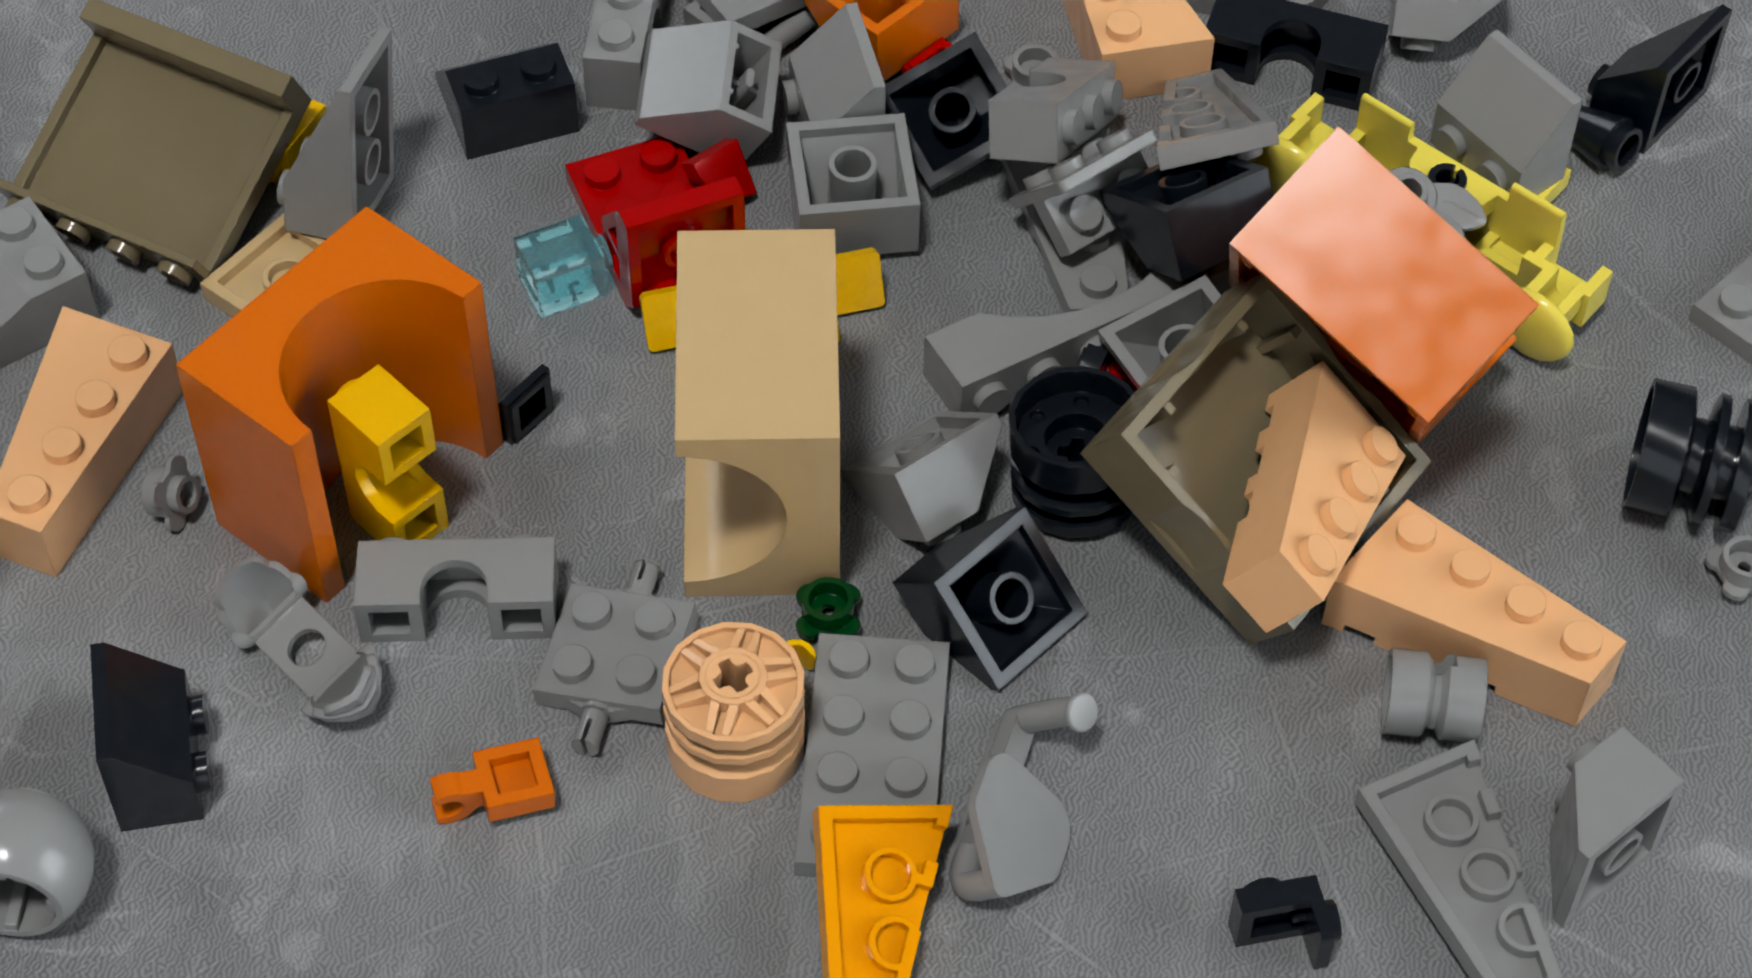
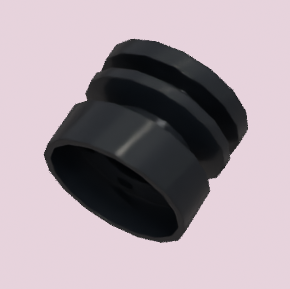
(1048, 430)
(1690, 456)

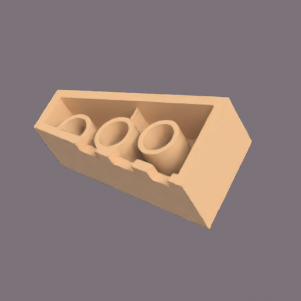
(1144, 38)
(80, 434)
(1311, 498)
(1446, 595)

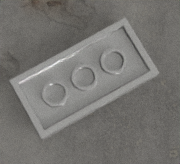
(872, 728)

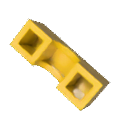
(379, 441)

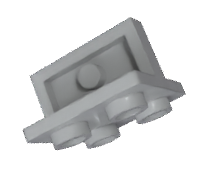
(1069, 192)

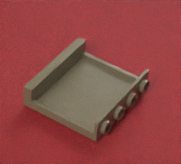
(159, 145)

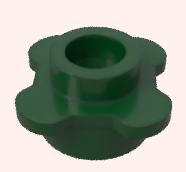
(827, 594)

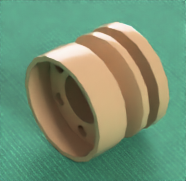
(734, 711)

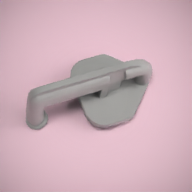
(1012, 823)

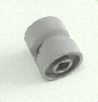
(1434, 695)

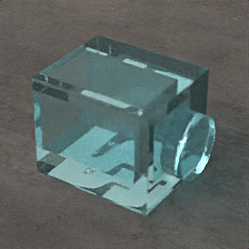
(562, 265)

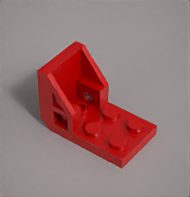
(639, 204)

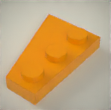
(874, 884)

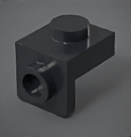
(1286, 909)

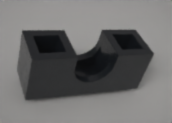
(1335, 47)

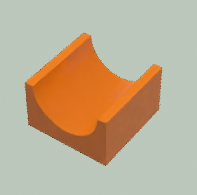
(1383, 282)
(267, 375)

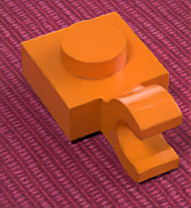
(504, 780)

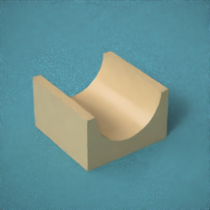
(758, 409)

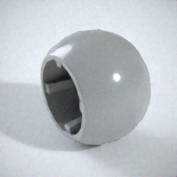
(43, 862)

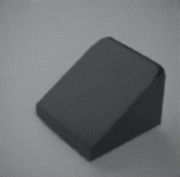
(526, 405)

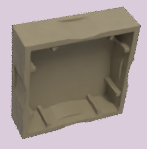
(1193, 427)

